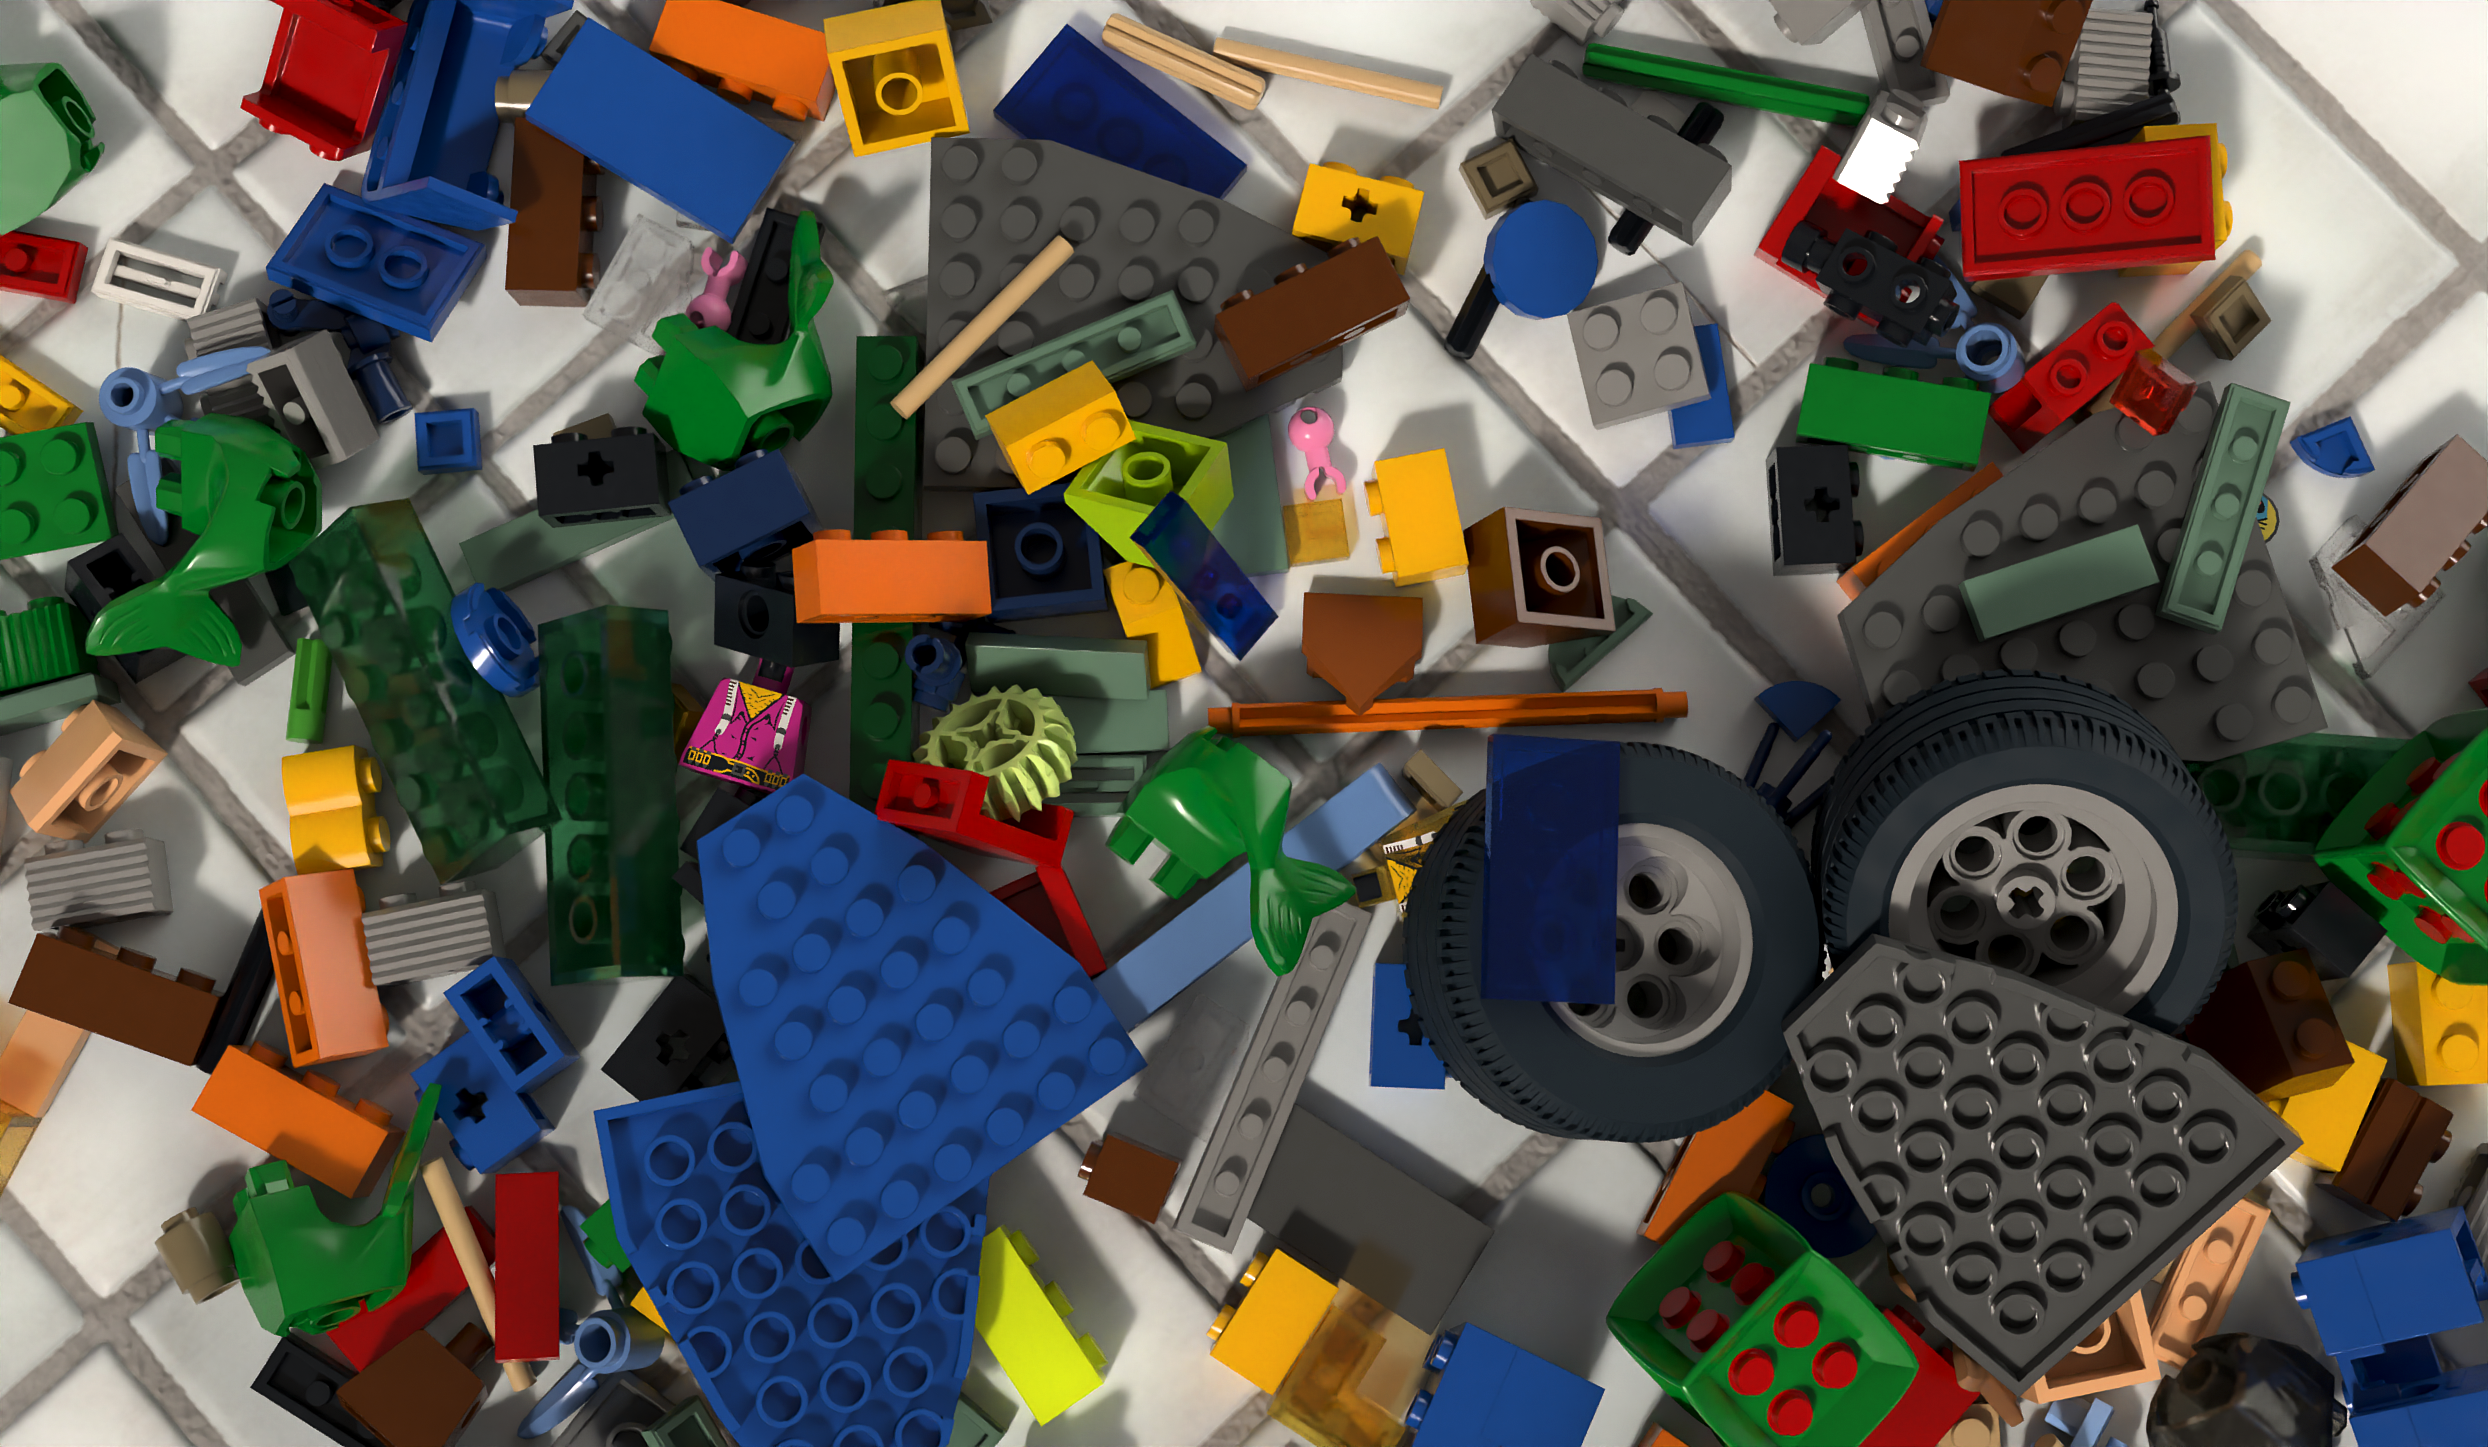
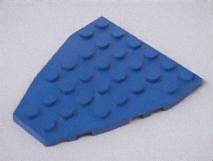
(887, 1018)
(755, 1309)

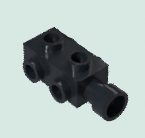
(1880, 285)

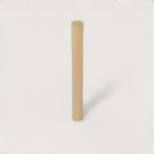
(1328, 73)
(2183, 326)
(982, 327)
(470, 1257)

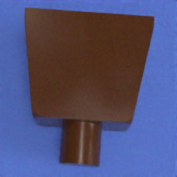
(421, 1390)

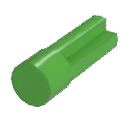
(309, 692)

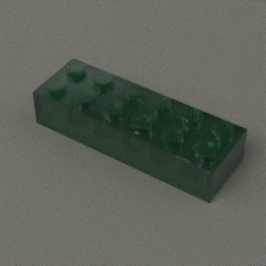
(426, 707)
(614, 783)

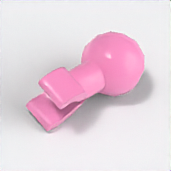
(711, 307)
(1314, 441)

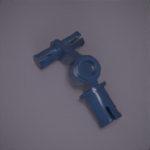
(365, 338)
(940, 661)

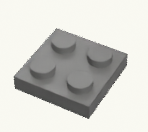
(1639, 356)

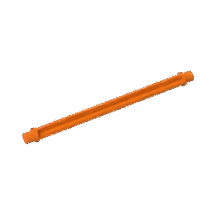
(1450, 712)

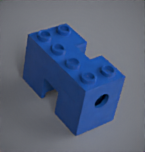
(2374, 1307)
(1497, 1396)

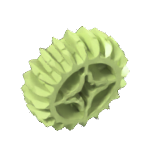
(1010, 738)

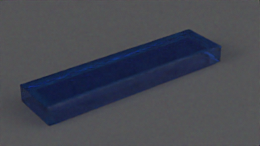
(1204, 575)

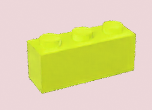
(1030, 1330)

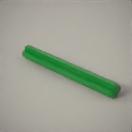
(1724, 85)

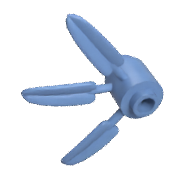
(1972, 351)
(148, 401)
(603, 1343)

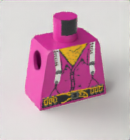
(752, 732)

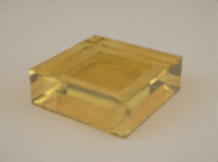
(1316, 532)

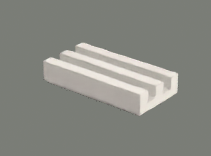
(204, 296)

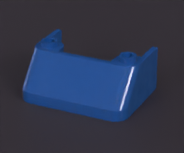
(442, 109)

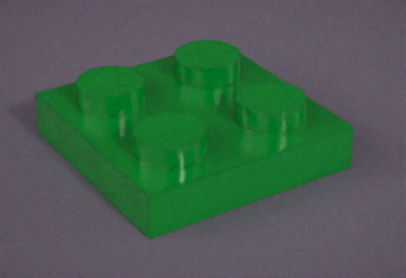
(53, 491)

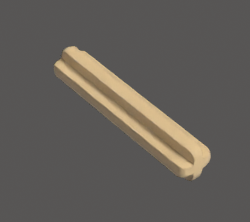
(1183, 61)

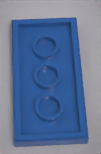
(659, 130)

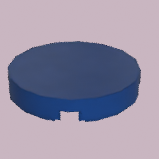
(1541, 259)
(496, 639)

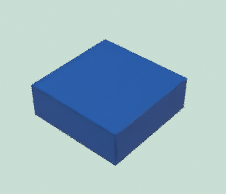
(448, 441)

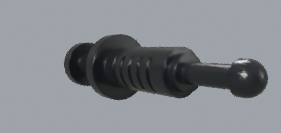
(2161, 75)

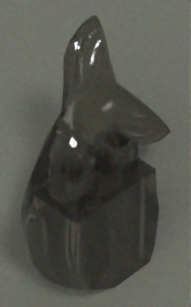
(2246, 1395)

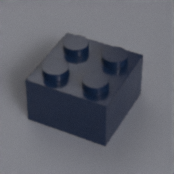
(746, 514)
(1039, 555)

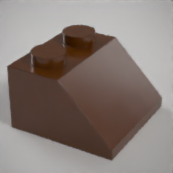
(2007, 44)
(1538, 578)
(2273, 1027)

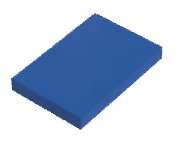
(376, 262)

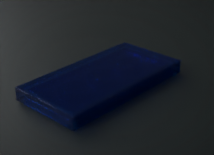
(1100, 108)
(1550, 870)

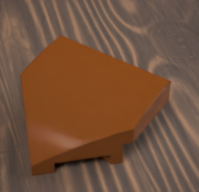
(1361, 642)

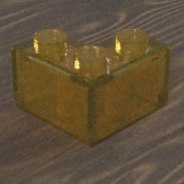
(1320, 1387)

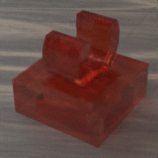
(2153, 392)

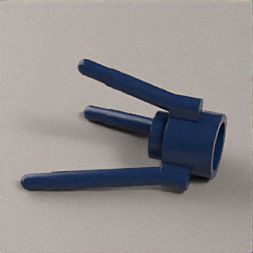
(1778, 796)

